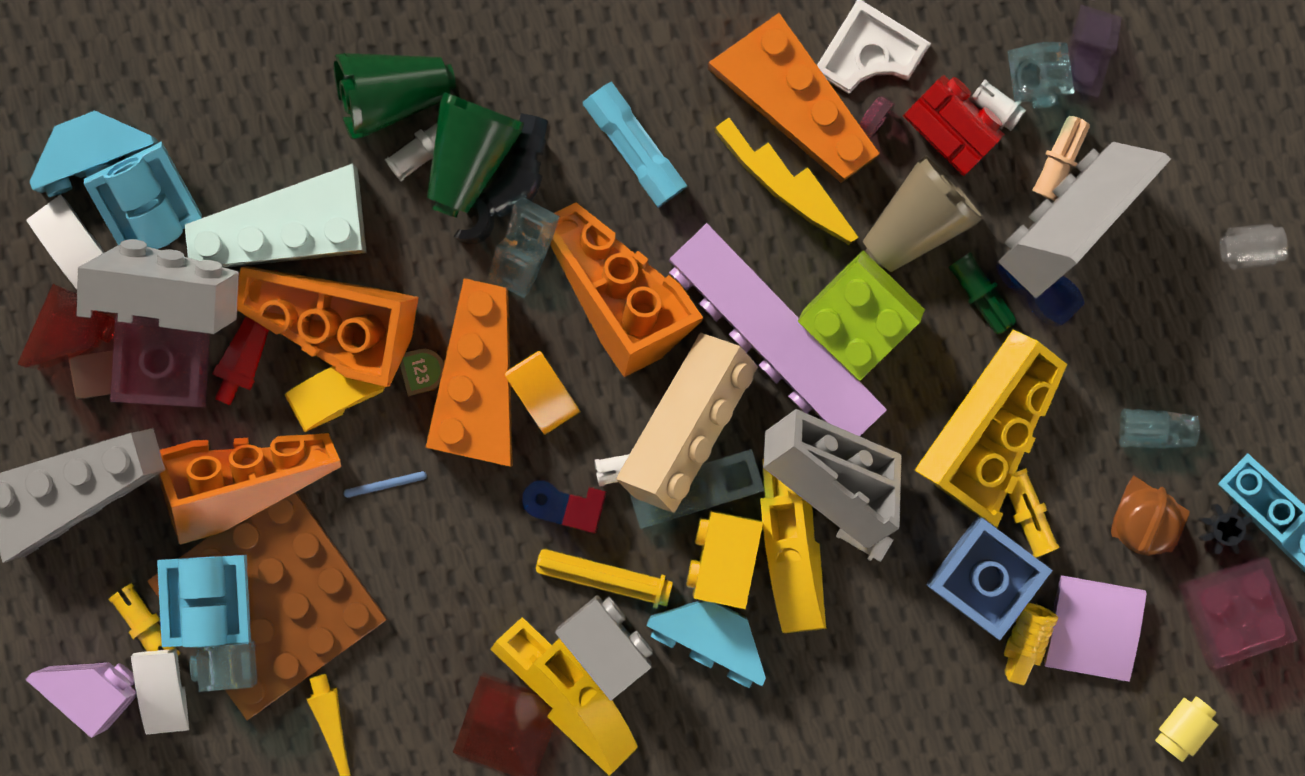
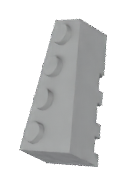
(60, 491)

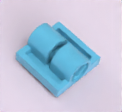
(143, 198)
(204, 601)

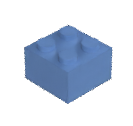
(989, 577)

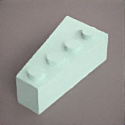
(291, 224)

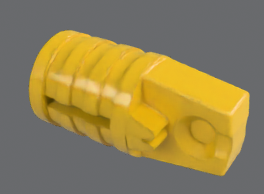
(1028, 641)

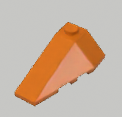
(625, 299)

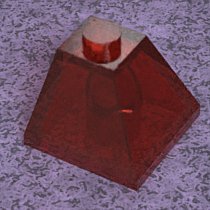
(63, 333)
(505, 727)

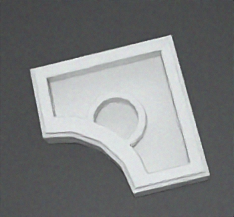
(869, 47)

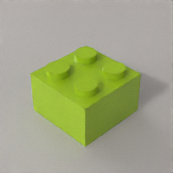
(861, 315)

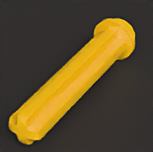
(604, 577)

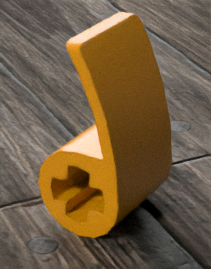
(542, 392)

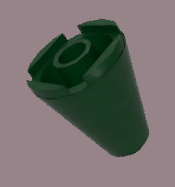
(388, 88)
(467, 152)

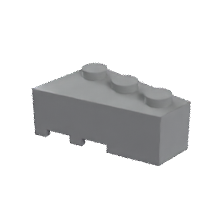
(159, 286)
(837, 474)

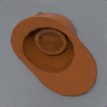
(1148, 519)

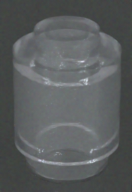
(1253, 246)

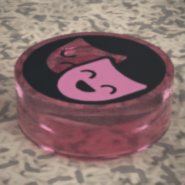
(876, 116)

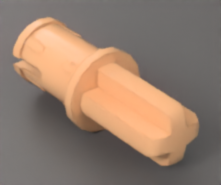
(1062, 156)

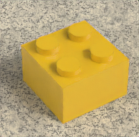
(725, 559)

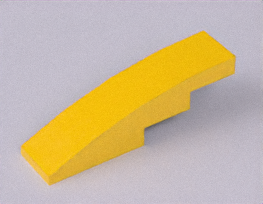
(799, 193)

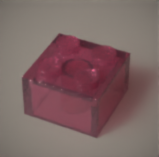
(159, 364)
(1237, 612)

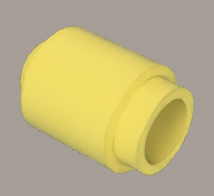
(1187, 728)

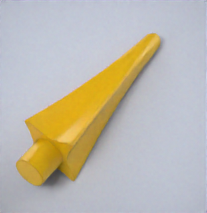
(326, 711)

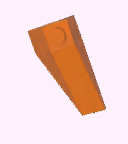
(344, 324)
(221, 488)

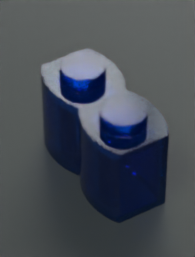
(1055, 304)

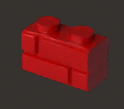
(955, 123)

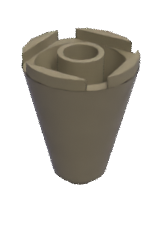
(920, 217)

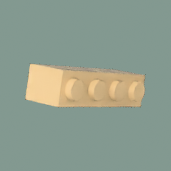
(687, 422)

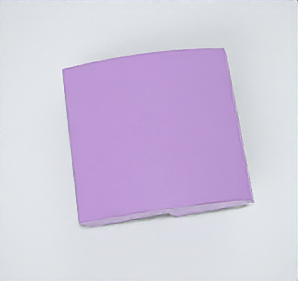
(1095, 628)

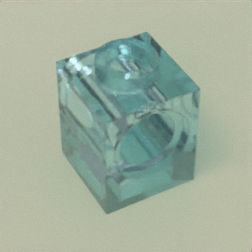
(1042, 58)
(224, 666)

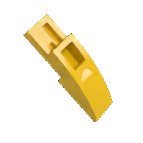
(792, 557)
(576, 699)

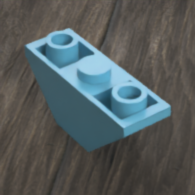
(83, 149)
(714, 636)

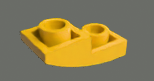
(327, 397)

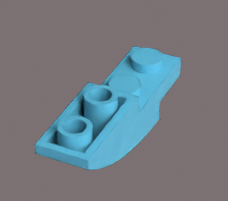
(1269, 505)

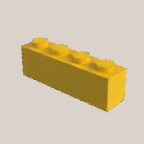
(994, 427)

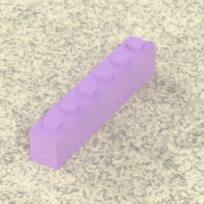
(773, 332)

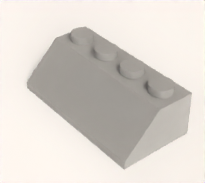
(1080, 214)

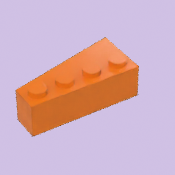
(791, 92)
(474, 395)

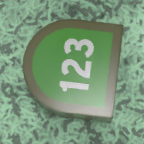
(421, 371)

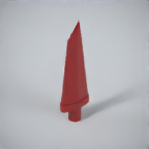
(241, 360)

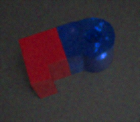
(548, 503)

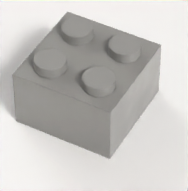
(605, 646)

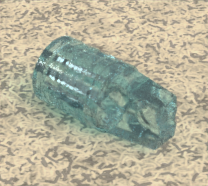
(1157, 429)

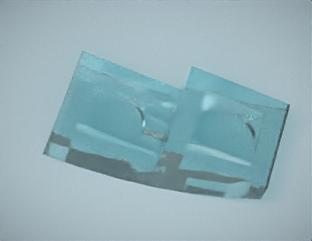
(524, 247)

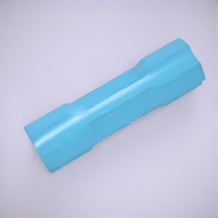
(634, 144)

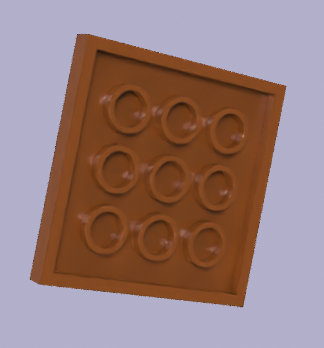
(301, 598)

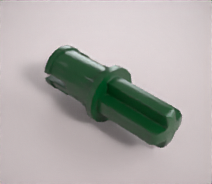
(983, 293)

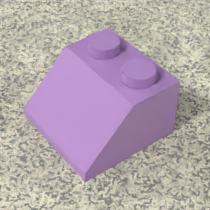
(87, 692)

